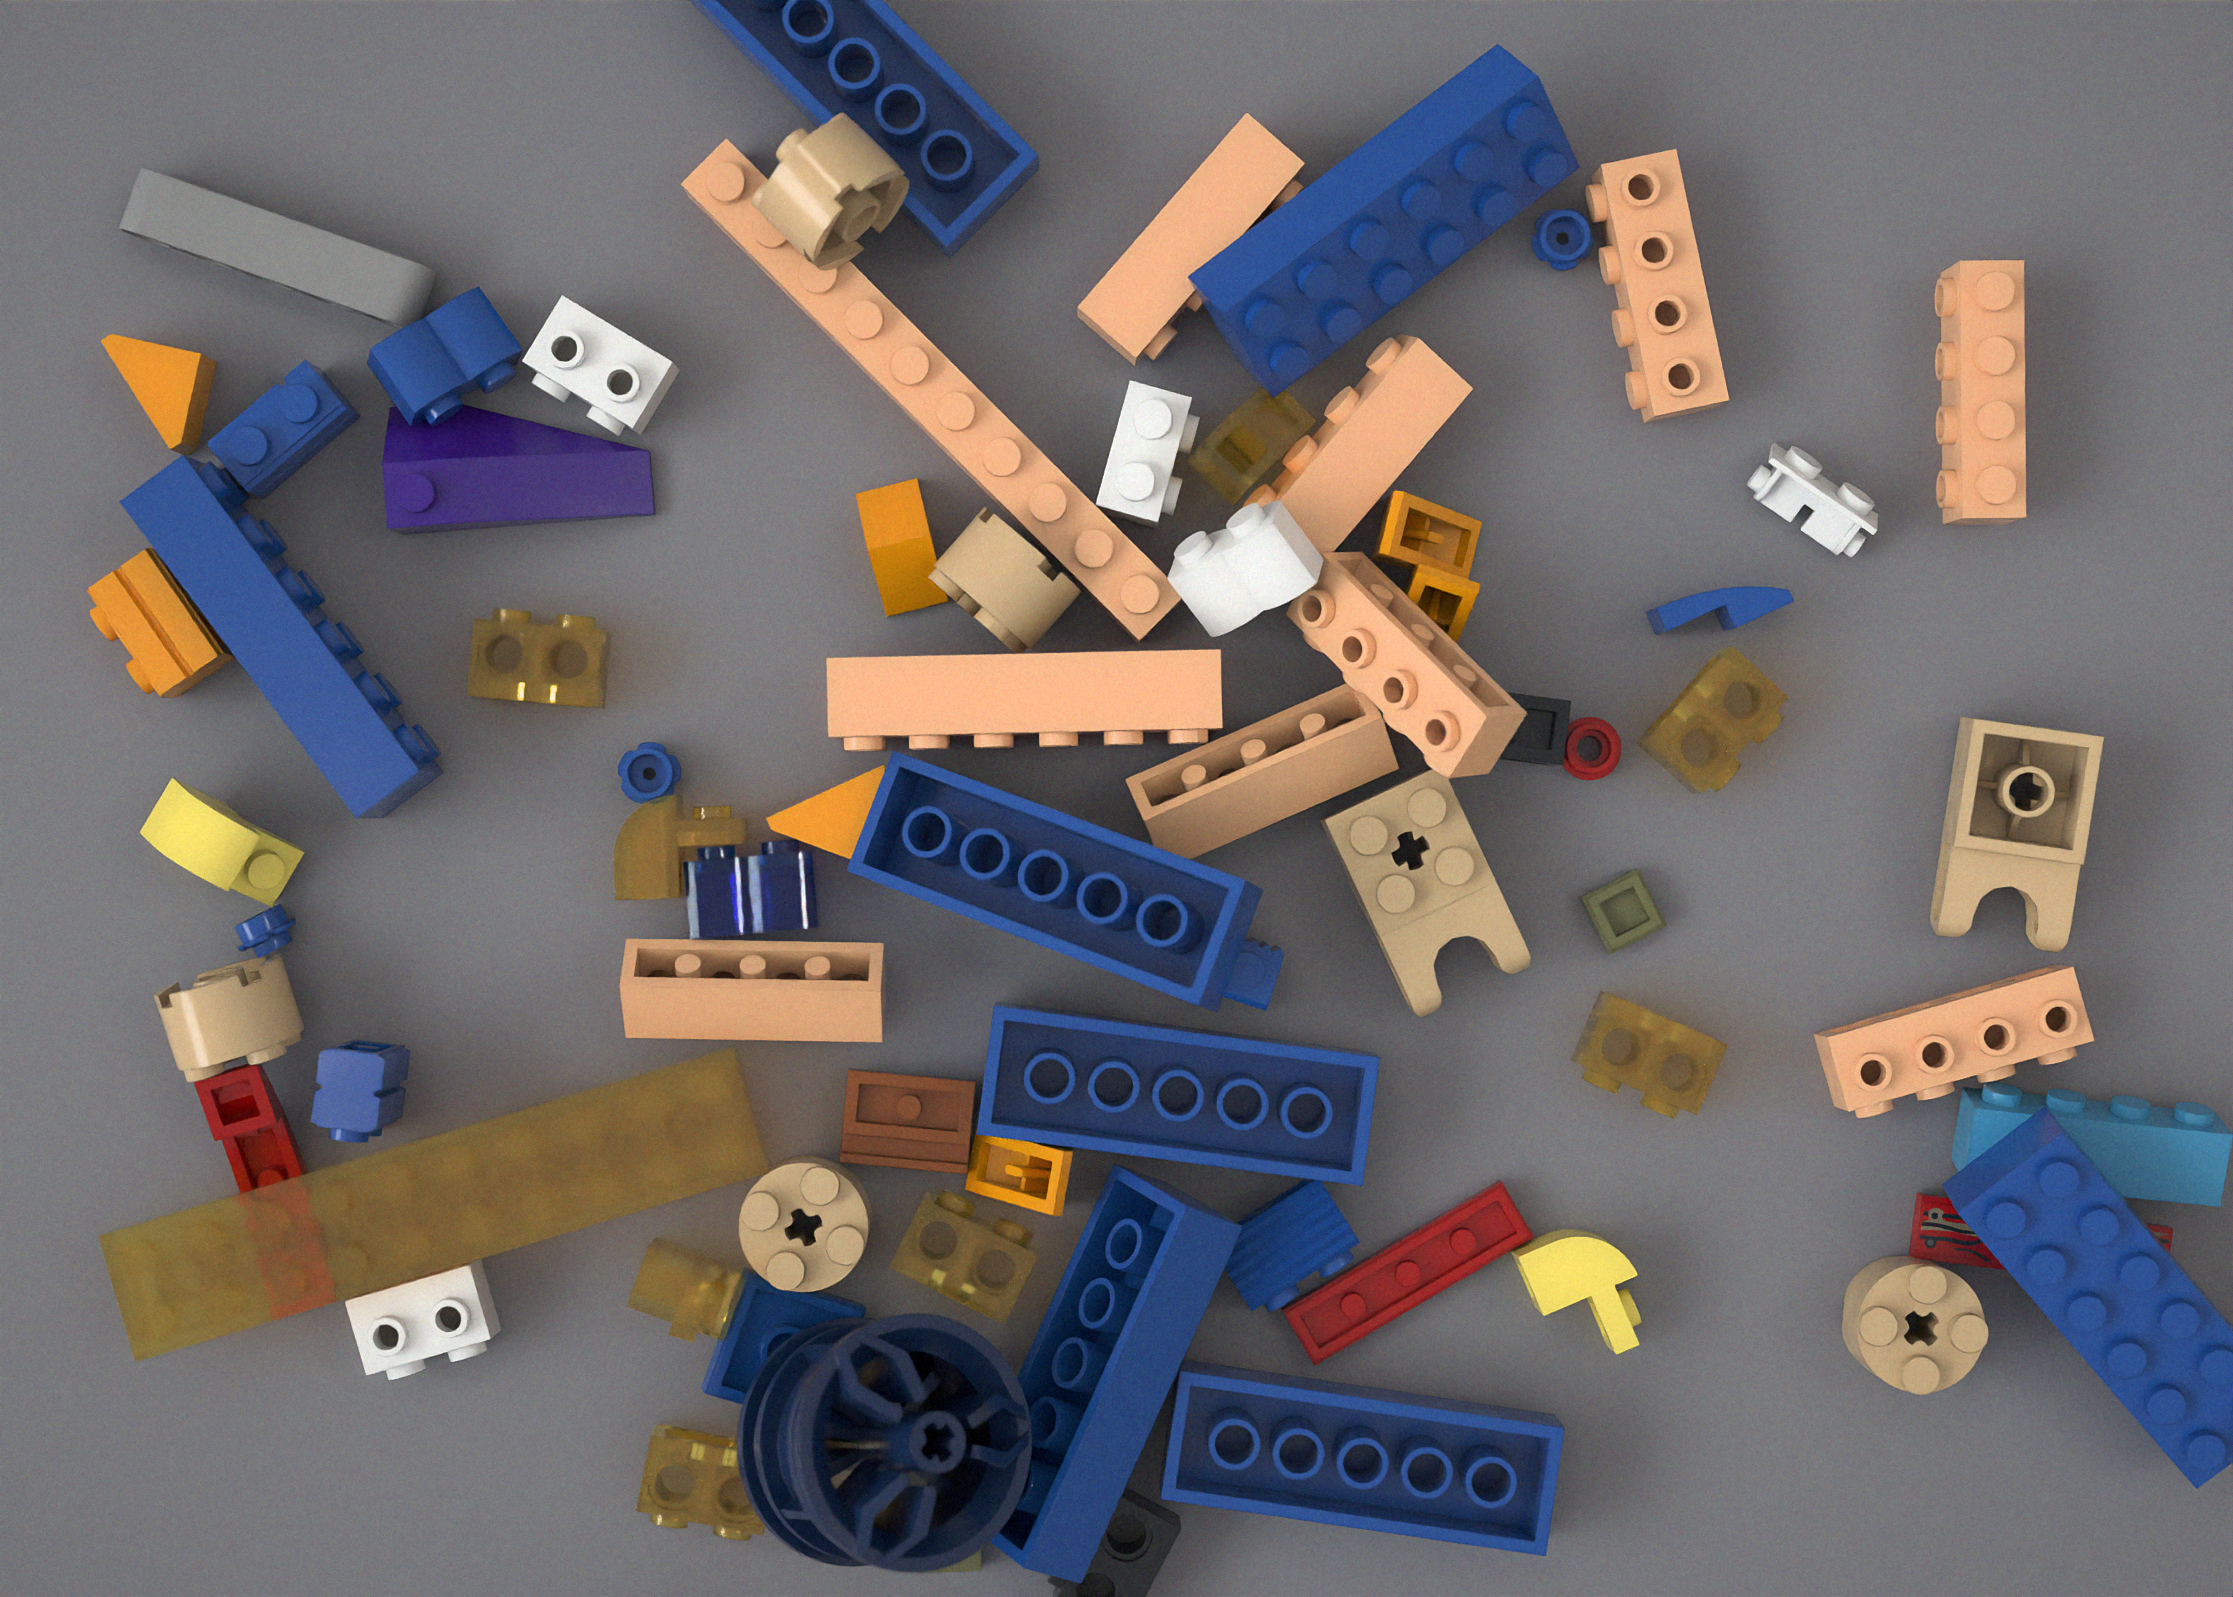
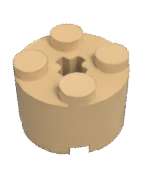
(831, 191)
(1003, 582)
(230, 1015)
(793, 1258)
(1949, 1321)

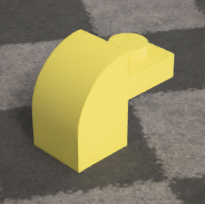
(219, 844)
(1577, 1266)

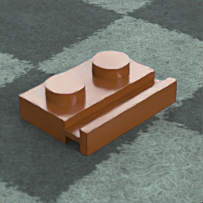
(907, 1121)

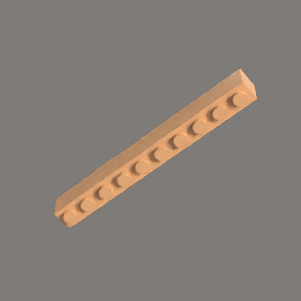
(942, 403)

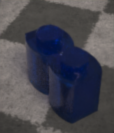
(751, 892)

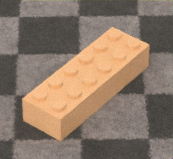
(1024, 696)

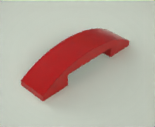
(251, 1124)

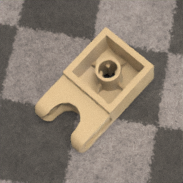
(2023, 846)
(1436, 899)

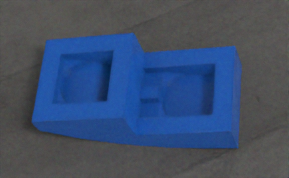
(1731, 605)

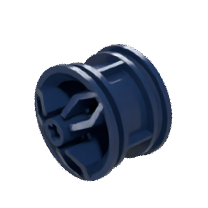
(920, 1481)

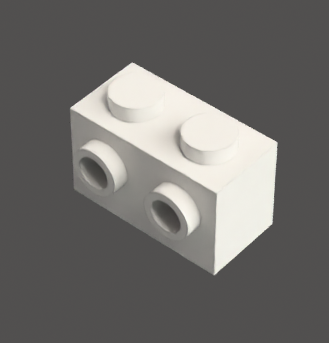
(600, 366)
(1143, 453)
(424, 1319)

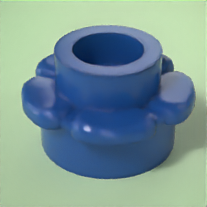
(1574, 226)
(632, 770)
(265, 931)

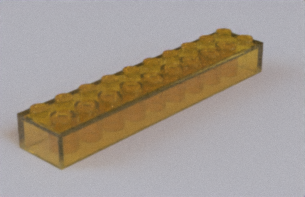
(434, 1202)

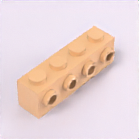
(1213, 209)
(1658, 286)
(1981, 392)
(1365, 440)
(1406, 666)
(1263, 773)
(753, 990)
(1954, 1038)

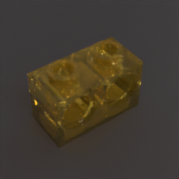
(538, 674)
(1703, 709)
(1652, 1041)
(957, 1271)
(711, 1463)

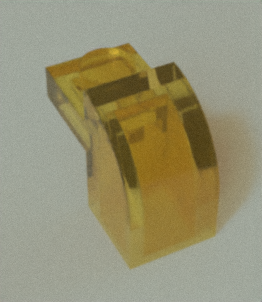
(1250, 443)
(653, 845)
(686, 1290)

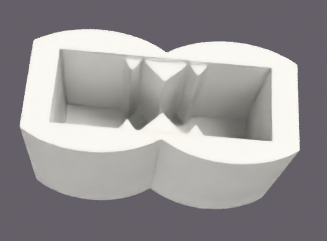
(1244, 568)

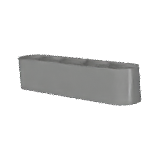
(277, 249)

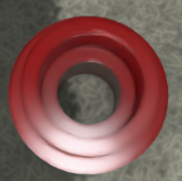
(1608, 754)

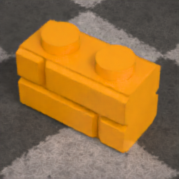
(158, 625)

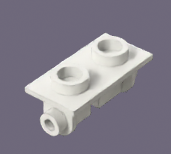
(1797, 482)

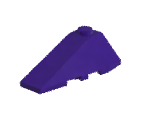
(506, 473)

